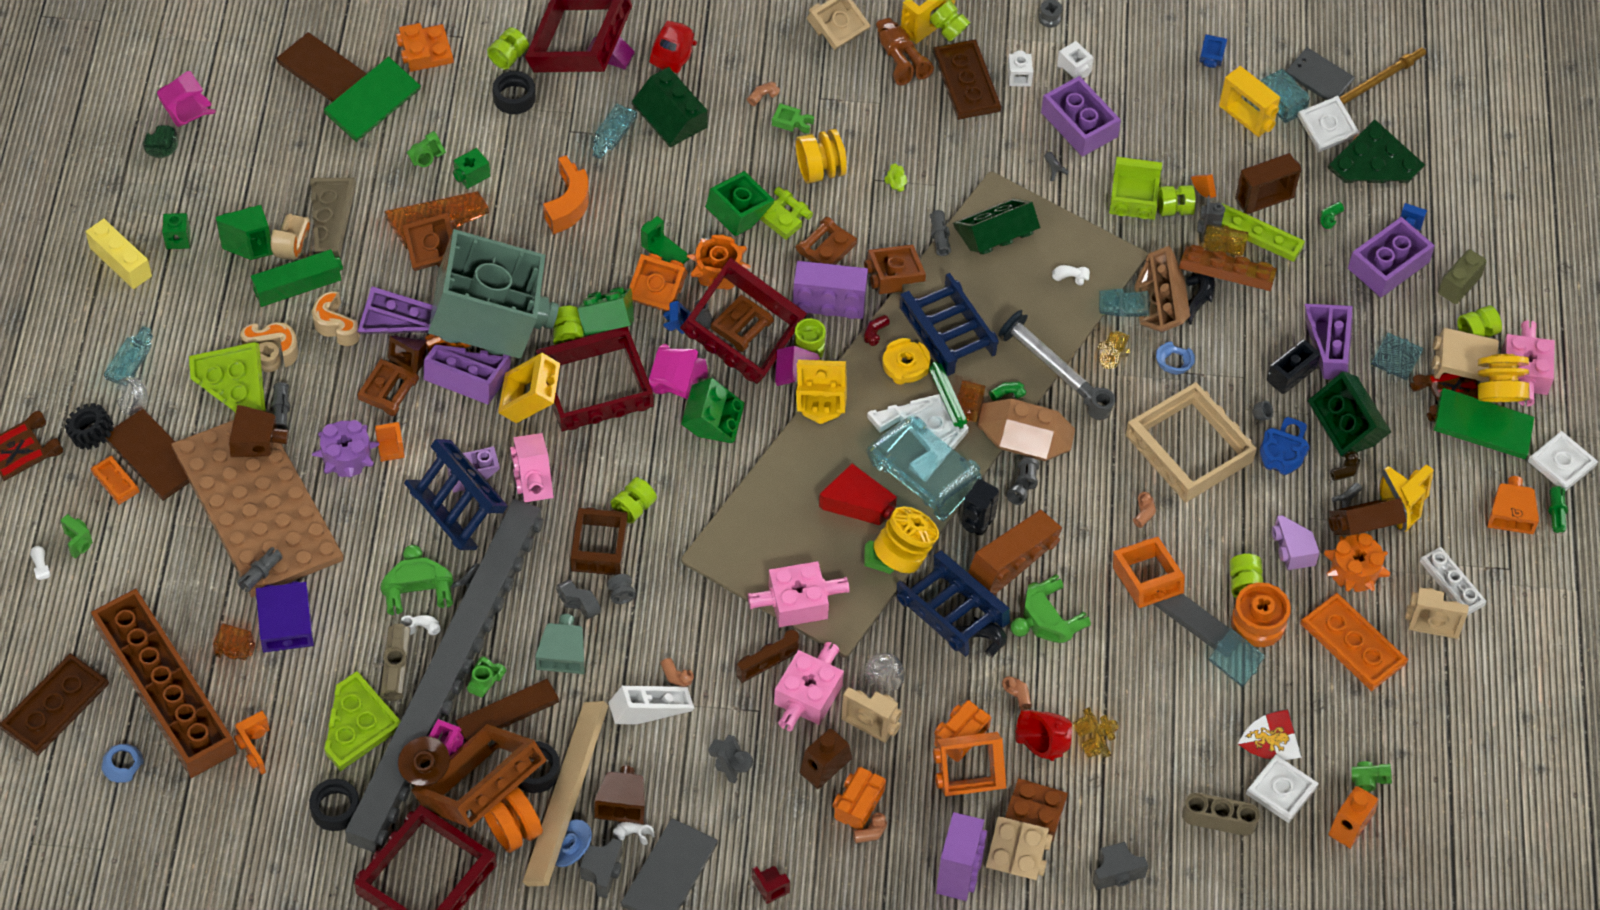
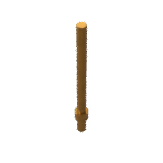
(1404, 63)

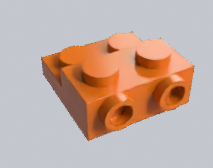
(424, 46)
(657, 281)

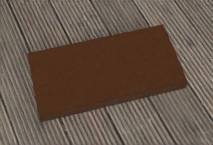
(320, 67)
(967, 79)
(149, 453)
(54, 704)

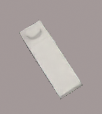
(649, 703)

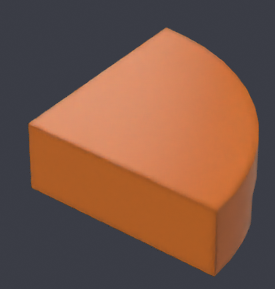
(1204, 185)

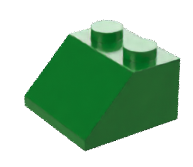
(738, 203)

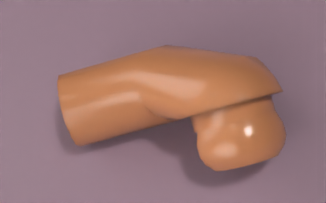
(762, 90)
(1147, 509)
(674, 676)
(1019, 690)
(873, 831)

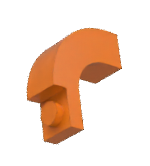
(572, 205)

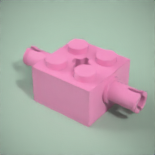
(1540, 357)
(531, 467)
(798, 594)
(808, 687)

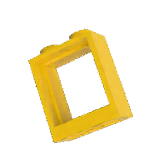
(1243, 83)
(538, 371)

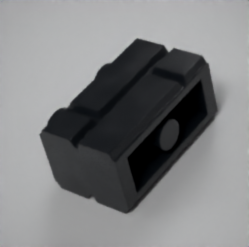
(1293, 366)
(980, 507)

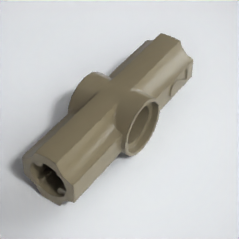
(396, 650)

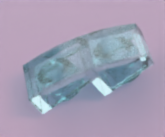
(1123, 304)

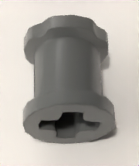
(1028, 473)

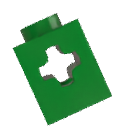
(471, 168)
(177, 225)

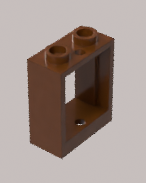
(1255, 196)
(1367, 516)
(595, 561)

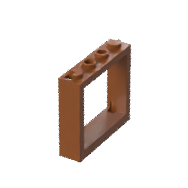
(493, 786)

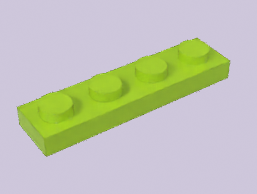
(1263, 234)

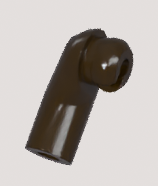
(1349, 467)

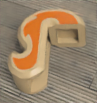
(290, 239)
(332, 324)
(277, 333)

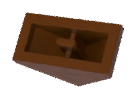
(407, 352)

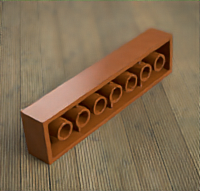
(163, 683)

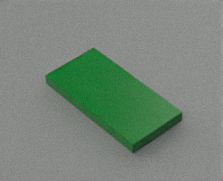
(372, 99)
(1484, 423)

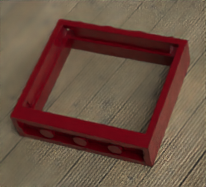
(577, 61)
(761, 293)
(591, 347)
(459, 895)

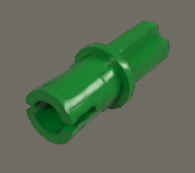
(1558, 509)

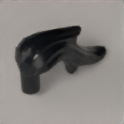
(1204, 294)
(992, 632)

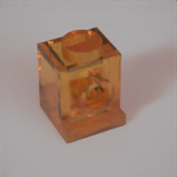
(971, 399)
(233, 643)

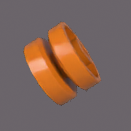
(1261, 614)
(512, 820)

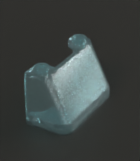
(925, 465)

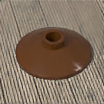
(419, 751)

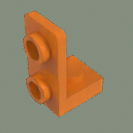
(248, 729)

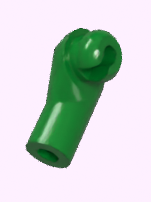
(1328, 214)
(1006, 388)

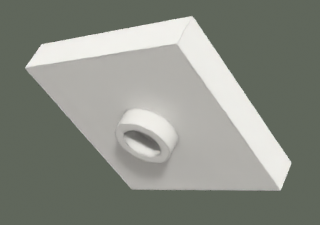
(1328, 123)
(1562, 461)
(1282, 788)

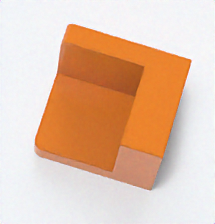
(389, 441)

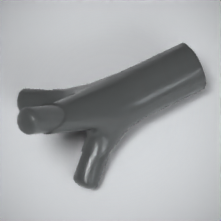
(1055, 165)
(1348, 495)
(467, 578)

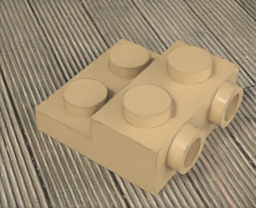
(838, 21)
(1435, 616)
(874, 716)
(1019, 848)

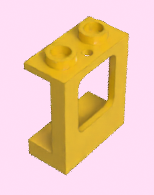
(916, 18)

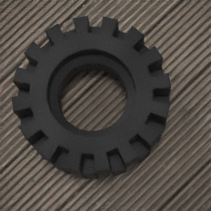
(83, 418)

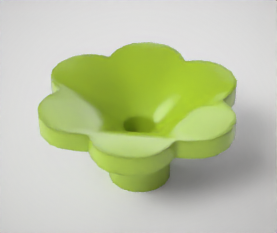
(896, 177)

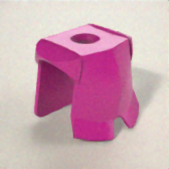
(187, 92)
(676, 371)

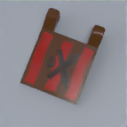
(1449, 381)
(21, 448)

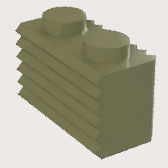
(1462, 276)

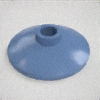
(575, 843)

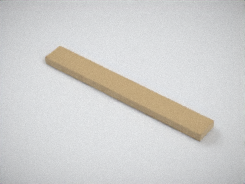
(565, 794)

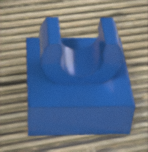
(1413, 215)
(675, 316)

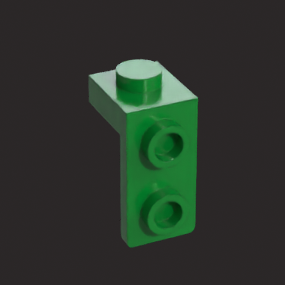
(657, 243)

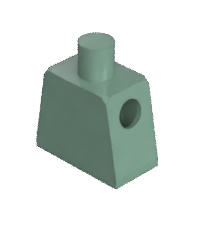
(561, 647)

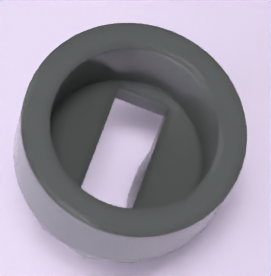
(1263, 410)
(1020, 497)

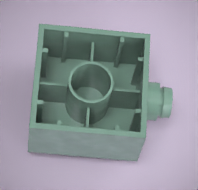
(490, 295)

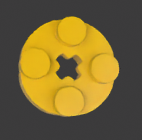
(903, 372)

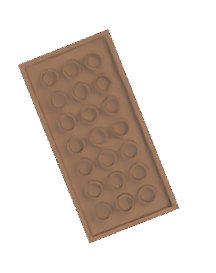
(257, 507)

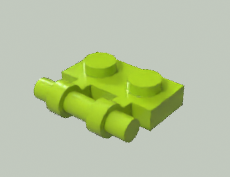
(782, 220)

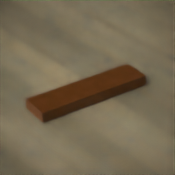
(509, 709)

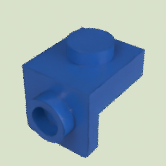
(1213, 51)

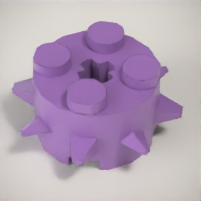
(345, 448)

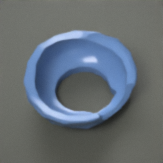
(1166, 349)
(121, 774)

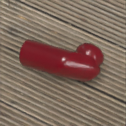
(870, 335)

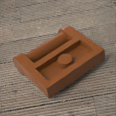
(832, 249)
(737, 317)
(381, 383)

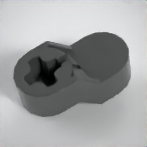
(578, 599)

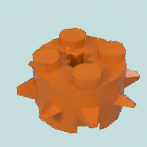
(712, 256)
(1357, 562)

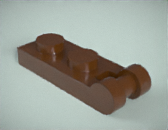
(768, 656)

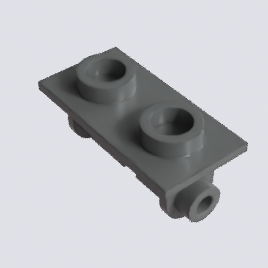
(1210, 214)

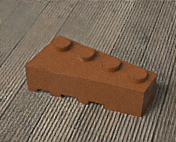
(1014, 551)

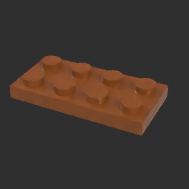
(1228, 268)

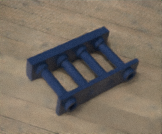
(934, 340)
(475, 487)
(960, 582)

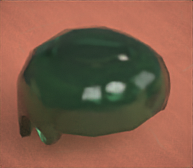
(161, 142)

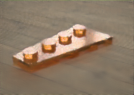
(459, 207)

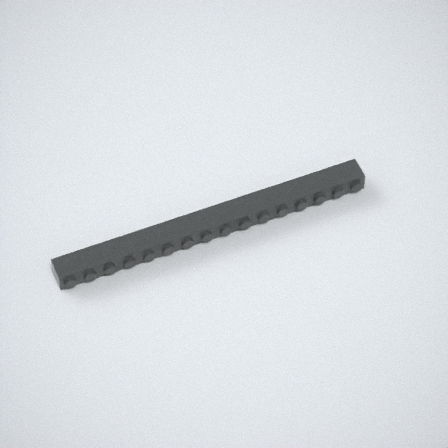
(446, 671)

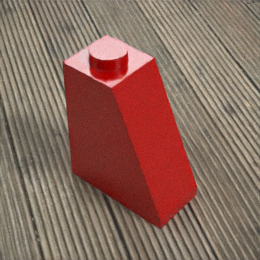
(858, 497)

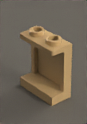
(1459, 353)

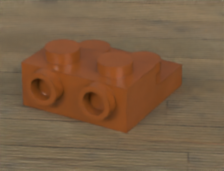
(429, 240)
(893, 268)
(1037, 805)

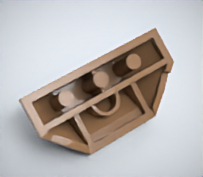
(1166, 289)
(1026, 429)

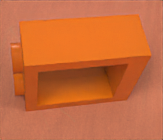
(1146, 592)
(996, 758)

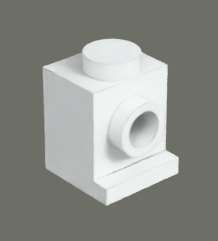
(1075, 60)
(1020, 64)

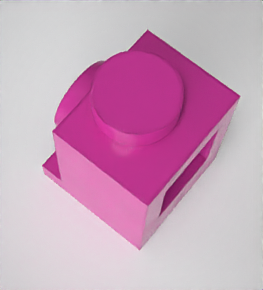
(451, 735)

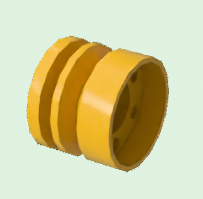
(823, 155)
(1503, 378)
(906, 539)

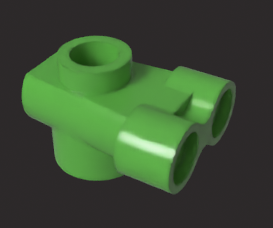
(425, 151)
(484, 676)
(1367, 775)

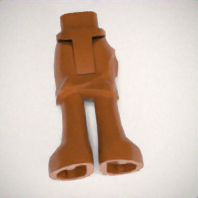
(896, 42)

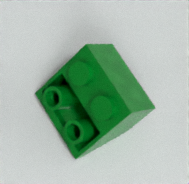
(245, 233)
(606, 311)
(713, 412)

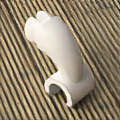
(1064, 271)
(38, 555)
(426, 621)
(626, 828)

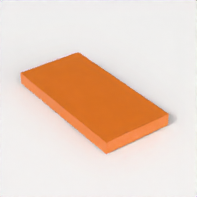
(1354, 641)

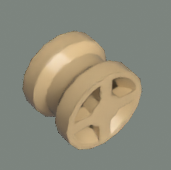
(271, 362)

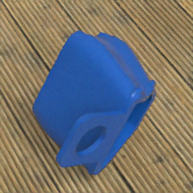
(1283, 450)

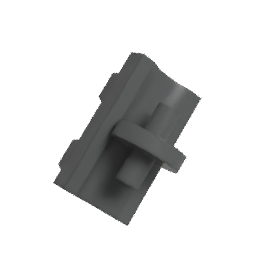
(730, 757)

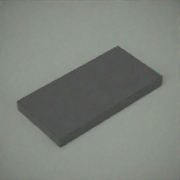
(670, 869)

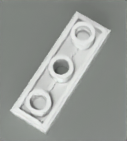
(1452, 579)

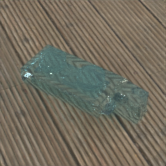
(613, 129)
(129, 356)

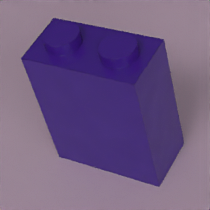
(284, 616)

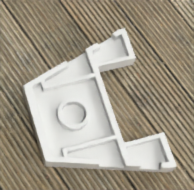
(930, 410)

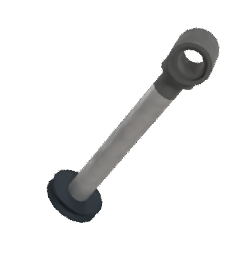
(1015, 327)

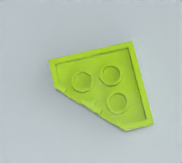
(231, 375)
(357, 722)

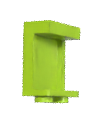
(1135, 188)

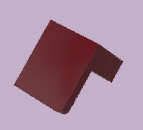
(771, 883)

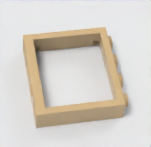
(1165, 465)

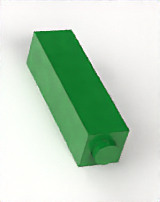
(296, 277)

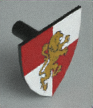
(1272, 736)

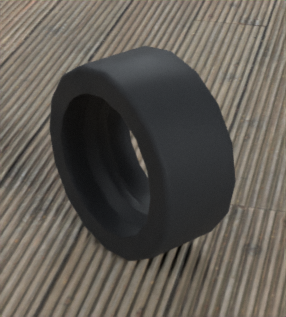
(510, 79)
(544, 783)
(328, 787)

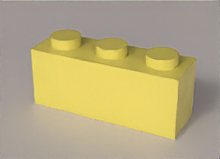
(118, 253)

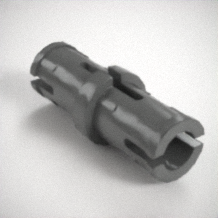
(940, 233)
(280, 404)
(259, 569)

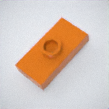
(115, 480)

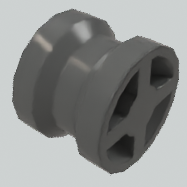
(1047, 18)
(621, 589)

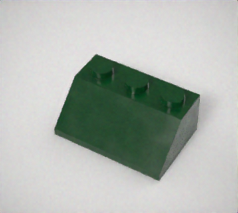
(670, 107)
(998, 225)
(1349, 414)

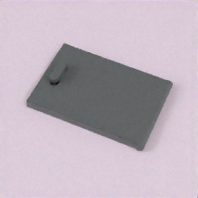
(1319, 75)

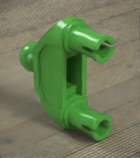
(416, 575)
(1043, 617)

